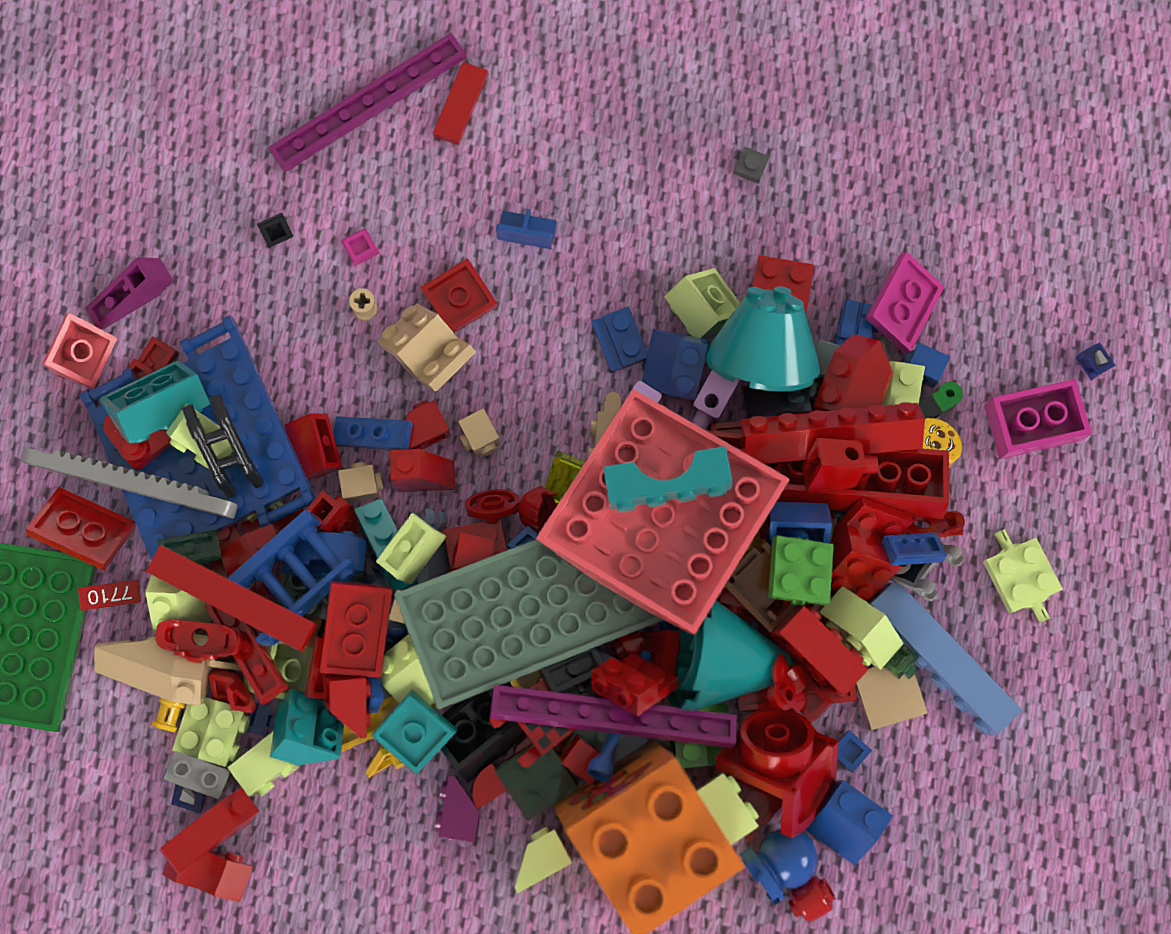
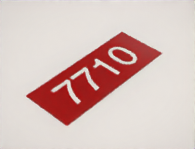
(109, 595)

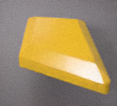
(382, 760)

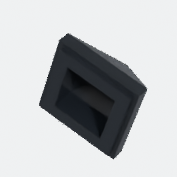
(275, 230)

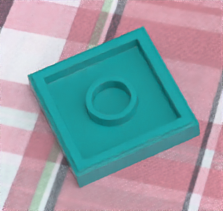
(414, 732)

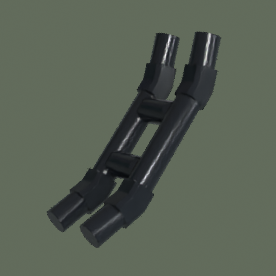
(228, 432)

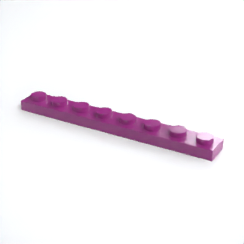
(367, 102)
(608, 717)

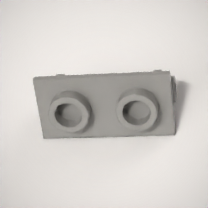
(197, 775)

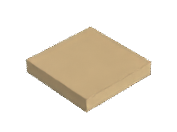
(889, 699)

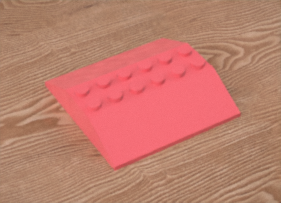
(671, 554)

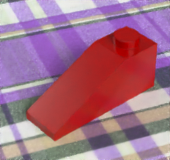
(210, 830)

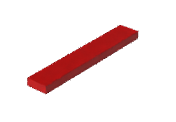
(231, 598)

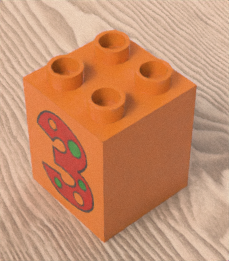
(648, 838)

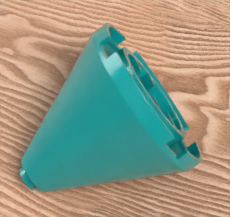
(722, 661)

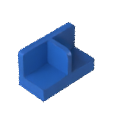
(526, 229)

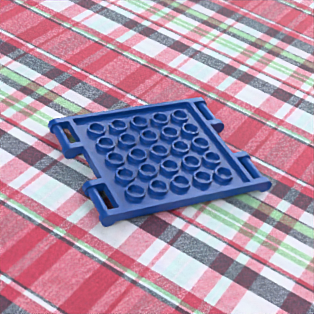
(233, 374)

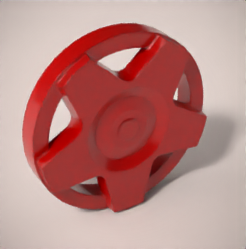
(492, 504)

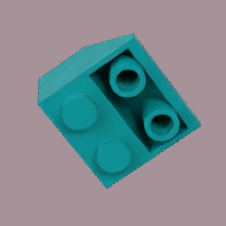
(305, 731)

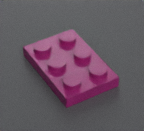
(905, 302)

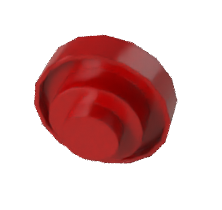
(627, 645)

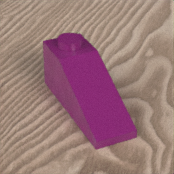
(129, 291)

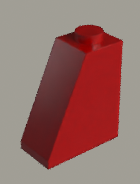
(421, 471)

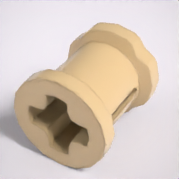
(356, 300)

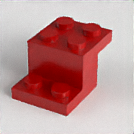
(857, 548)

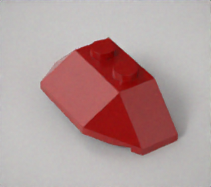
(855, 376)

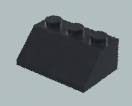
(775, 403)
(476, 740)

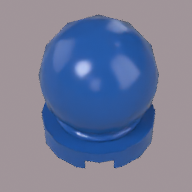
(782, 863)

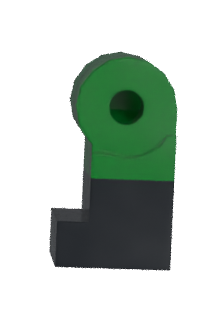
(941, 401)

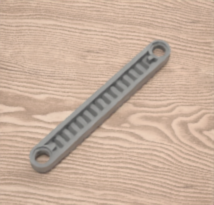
(130, 481)

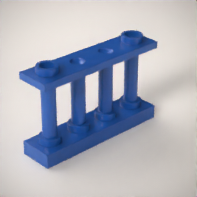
(282, 548)

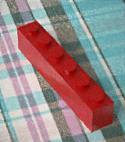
(793, 435)

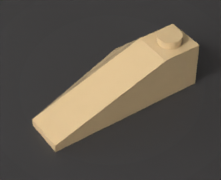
(154, 669)

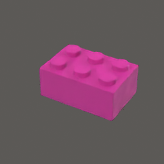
(1037, 419)

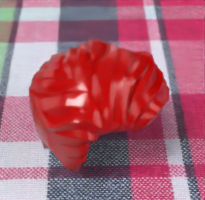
(536, 508)

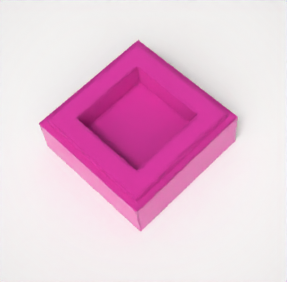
(360, 247)

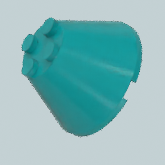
(766, 343)

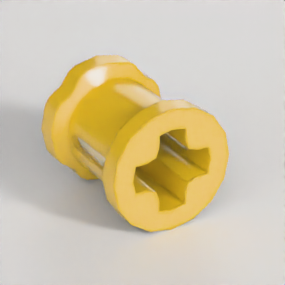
(160, 721)

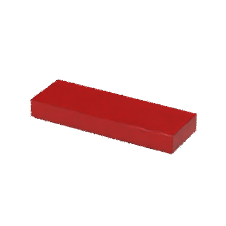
(460, 103)

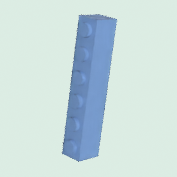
(947, 661)

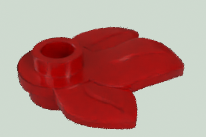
(788, 685)

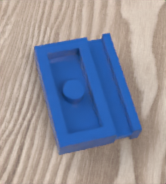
(620, 339)

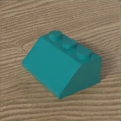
(154, 401)

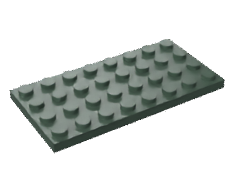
(509, 620)

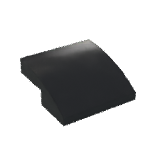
(573, 674)

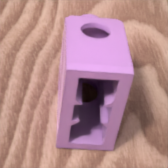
(716, 388)

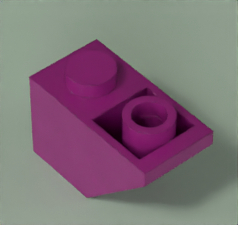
(459, 814)

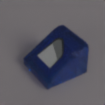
(1095, 361)
(188, 799)

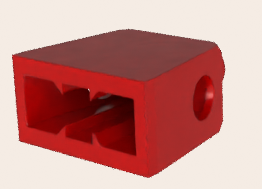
(836, 465)

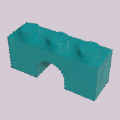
(379, 531)

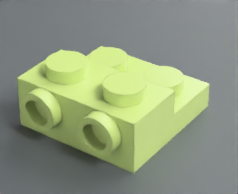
(212, 732)

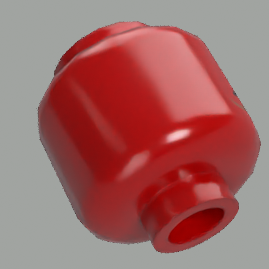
(812, 899)

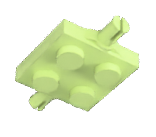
(1022, 575)

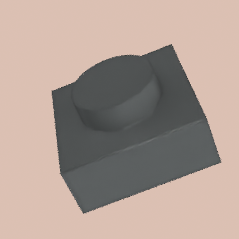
(751, 165)

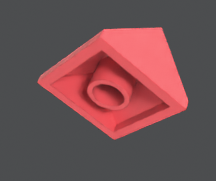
(79, 351)

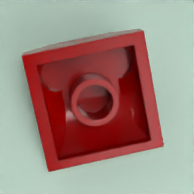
(141, 453)

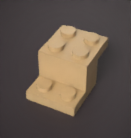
(426, 346)

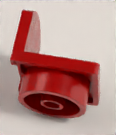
(786, 759)

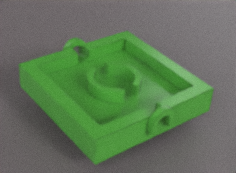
(800, 571)

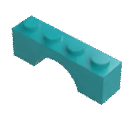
(706, 475)

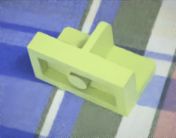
(411, 549)

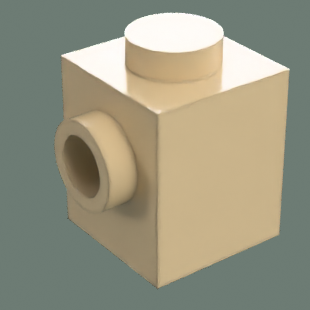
(479, 434)
(360, 483)

